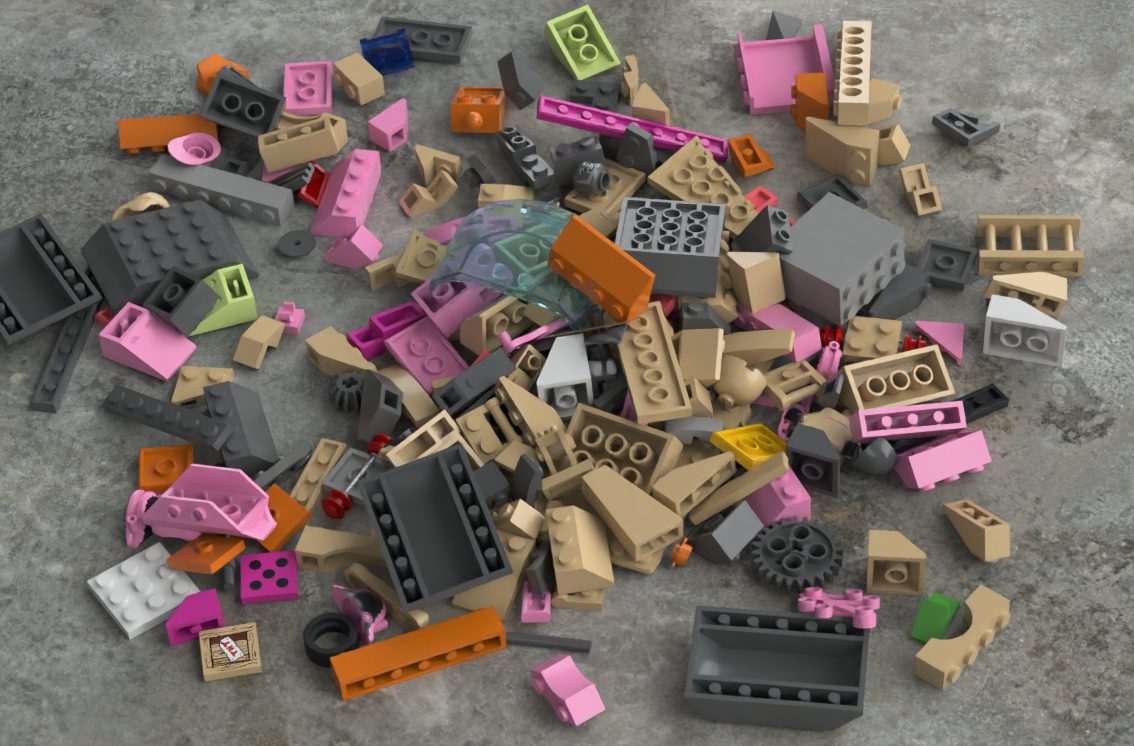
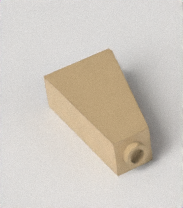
(630, 513)

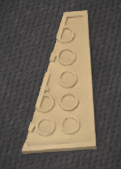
(696, 177)

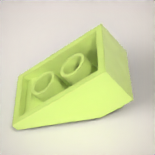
(580, 44)

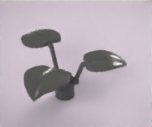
(600, 341)

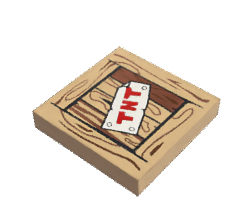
(230, 651)

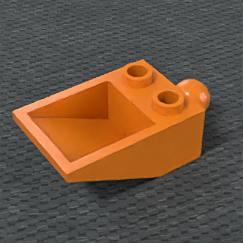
(478, 109)

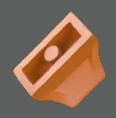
(208, 70)
(748, 156)

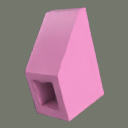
(390, 127)

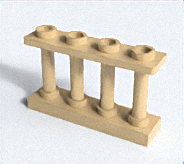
(1016, 261)

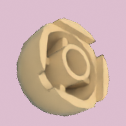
(738, 383)

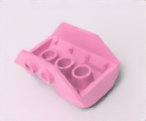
(211, 503)

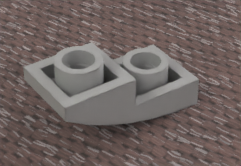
(686, 428)

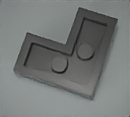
(598, 94)

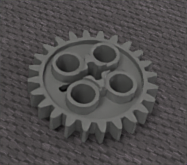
(797, 554)

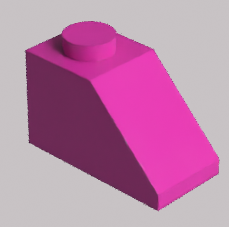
(194, 614)

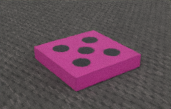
(269, 577)

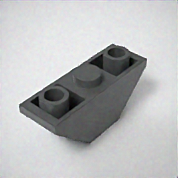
(379, 406)

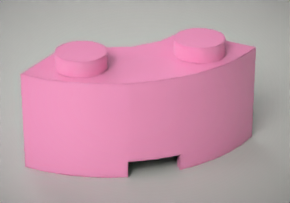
(566, 689)

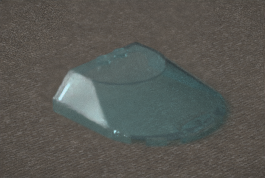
(508, 251)

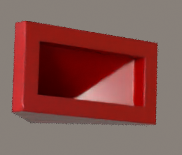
(314, 190)

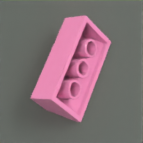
(348, 194)

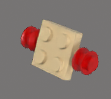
(870, 339)

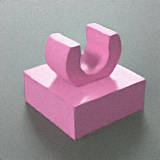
(291, 317)

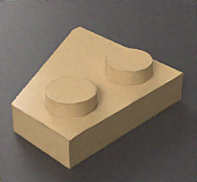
(193, 379)

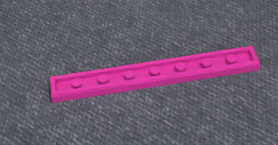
(615, 125)

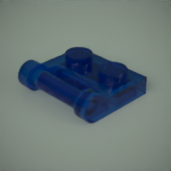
(391, 59)

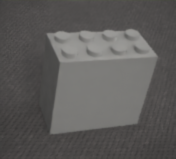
(840, 258)

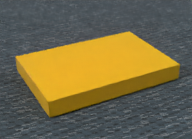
(749, 444)

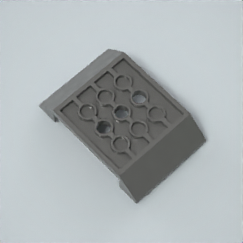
(674, 242)

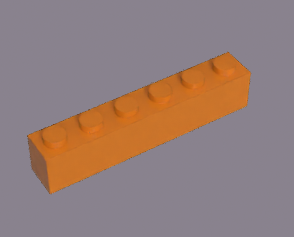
(418, 652)

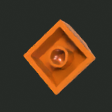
(809, 97)

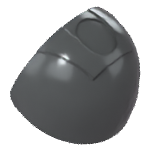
(877, 458)

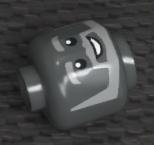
(591, 178)

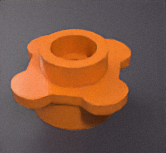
(681, 553)

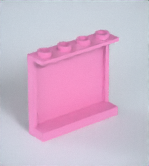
(771, 68)

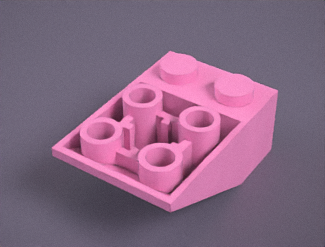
(145, 342)

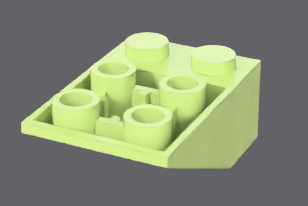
(235, 301)

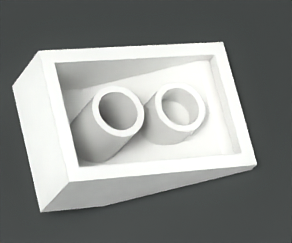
(1023, 332)

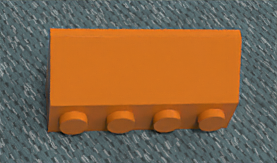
(159, 131)
(601, 270)

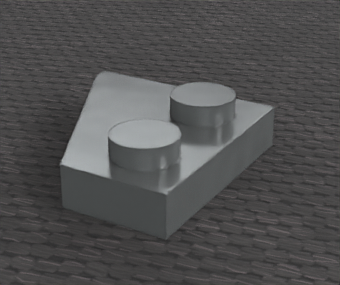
(637, 150)

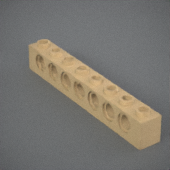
(852, 73)

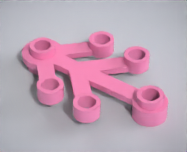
(851, 603)

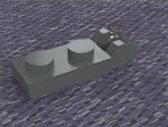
(285, 467)

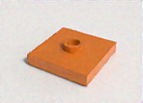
(163, 466)
(287, 514)
(206, 554)

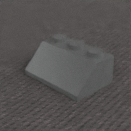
(243, 106)

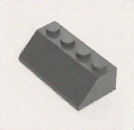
(250, 442)

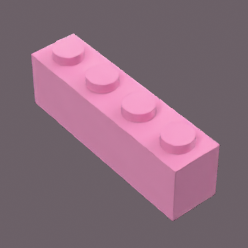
(778, 317)
(907, 421)

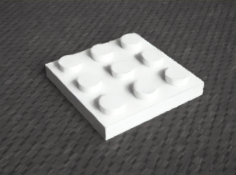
(142, 590)

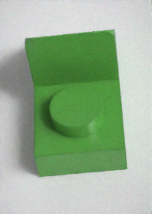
(934, 618)

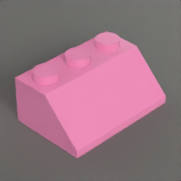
(943, 460)

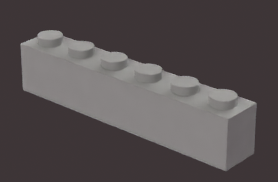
(222, 190)

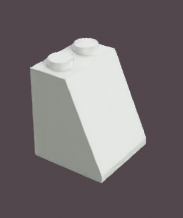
(566, 376)

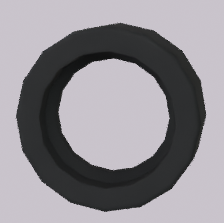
(324, 624)

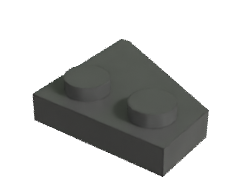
(964, 127)

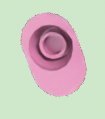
(195, 149)

